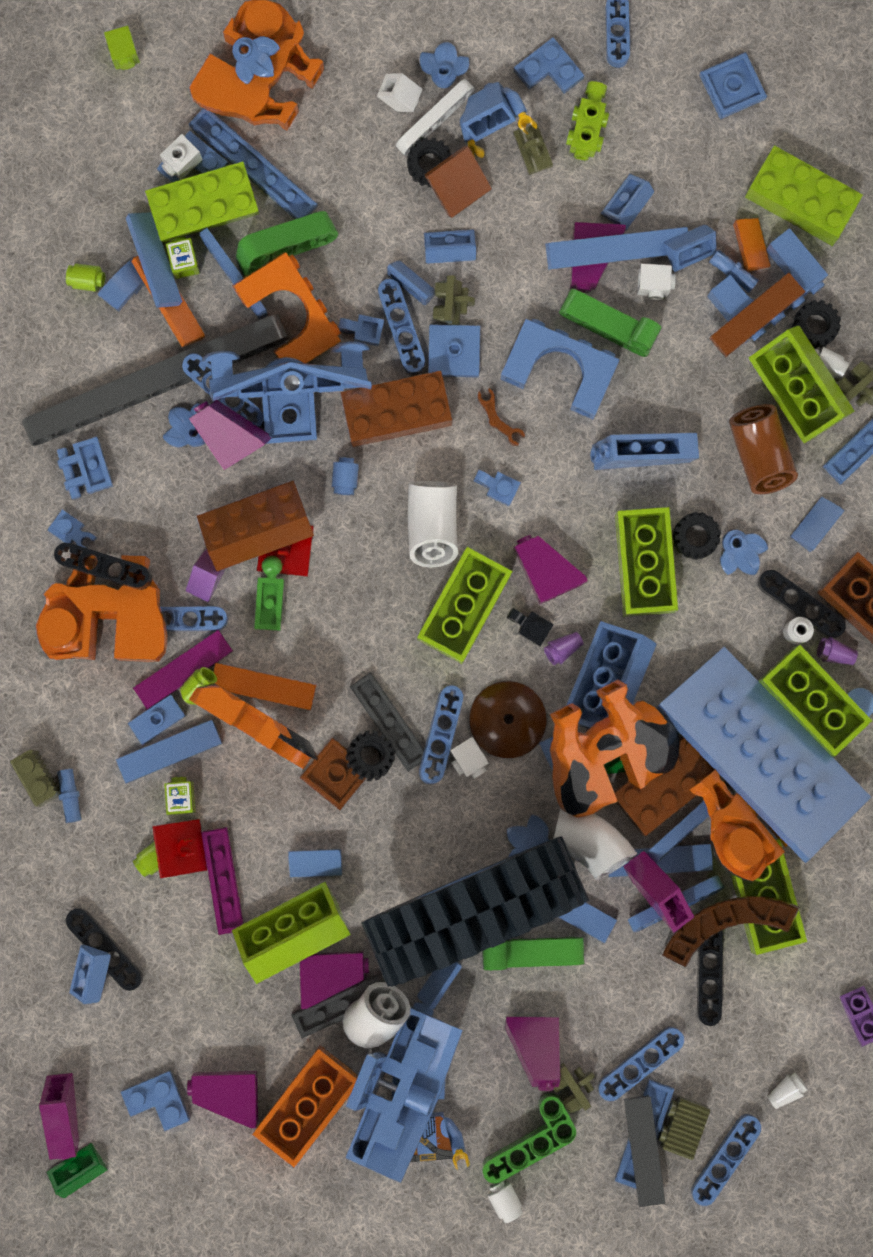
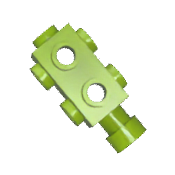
(587, 124)

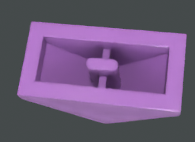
(204, 578)

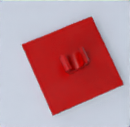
(294, 558)
(179, 848)

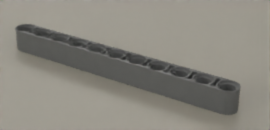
(149, 382)

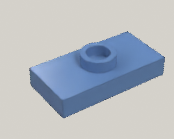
(156, 719)

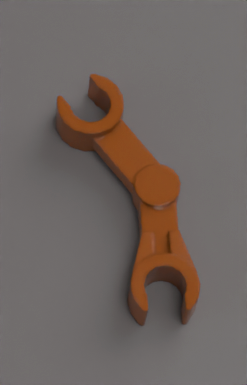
(494, 420)

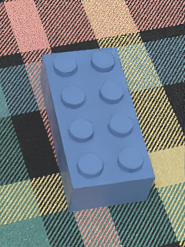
(611, 657)

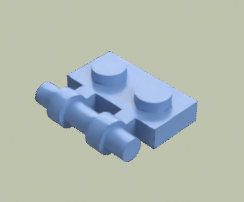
(92, 467)

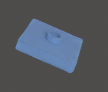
(733, 85)
(454, 350)

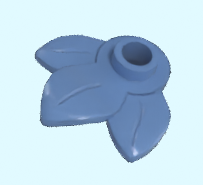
(256, 60)
(444, 62)
(182, 428)
(744, 555)
(527, 837)

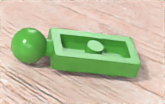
(269, 596)

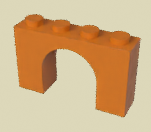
(282, 274)

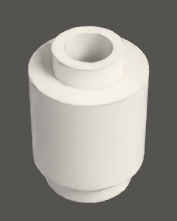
(834, 362)
(791, 634)
(505, 1201)

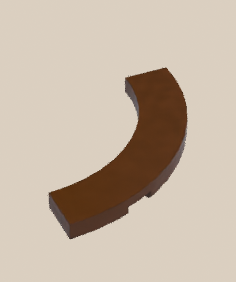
(725, 915)

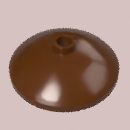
(488, 722)

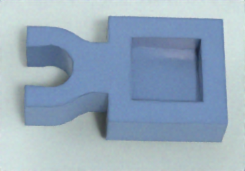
(69, 529)

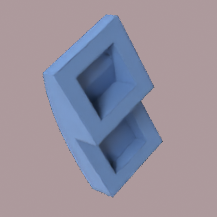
(121, 286)

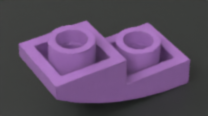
(860, 1014)

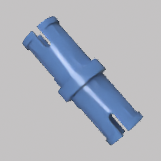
(734, 269)
(69, 795)

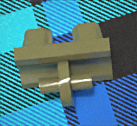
(533, 150)
(455, 301)
(864, 375)
(577, 1099)

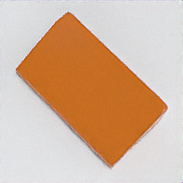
(751, 244)

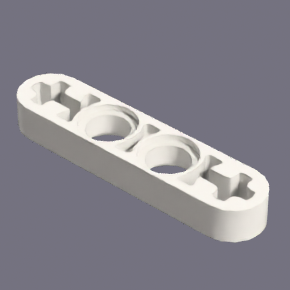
(436, 116)

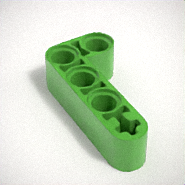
(289, 237)
(610, 323)
(534, 953)
(525, 1143)

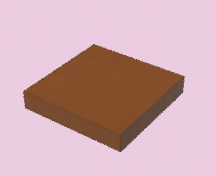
(458, 181)
(331, 775)

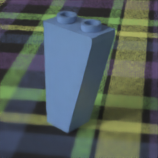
(644, 450)

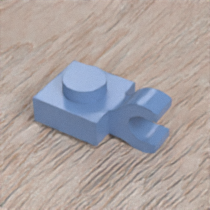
(366, 330)
(500, 488)

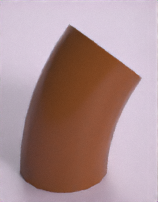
(763, 449)

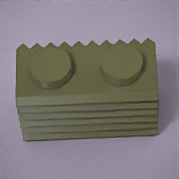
(35, 777)
(684, 1127)

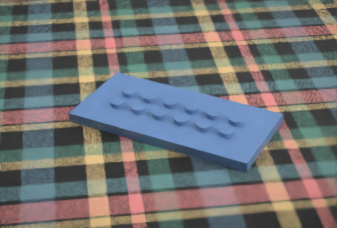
(764, 754)

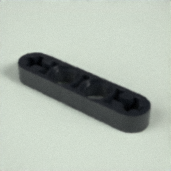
(103, 565)
(804, 599)
(107, 946)
(714, 974)

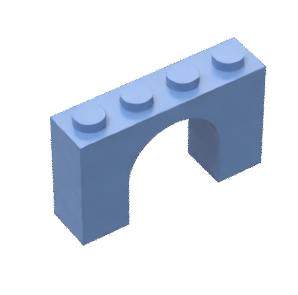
(791, 258)
(537, 340)

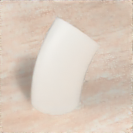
(432, 523)
(594, 843)
(376, 1015)

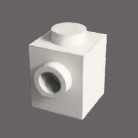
(399, 92)
(180, 157)
(655, 281)
(469, 759)

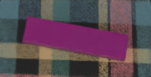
(174, 674)
(222, 880)

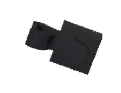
(532, 627)

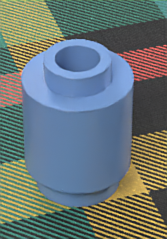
(345, 476)

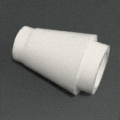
(787, 1091)

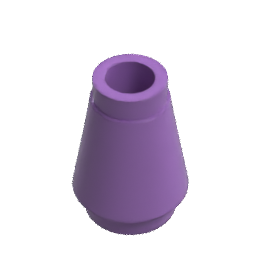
(562, 648)
(836, 652)

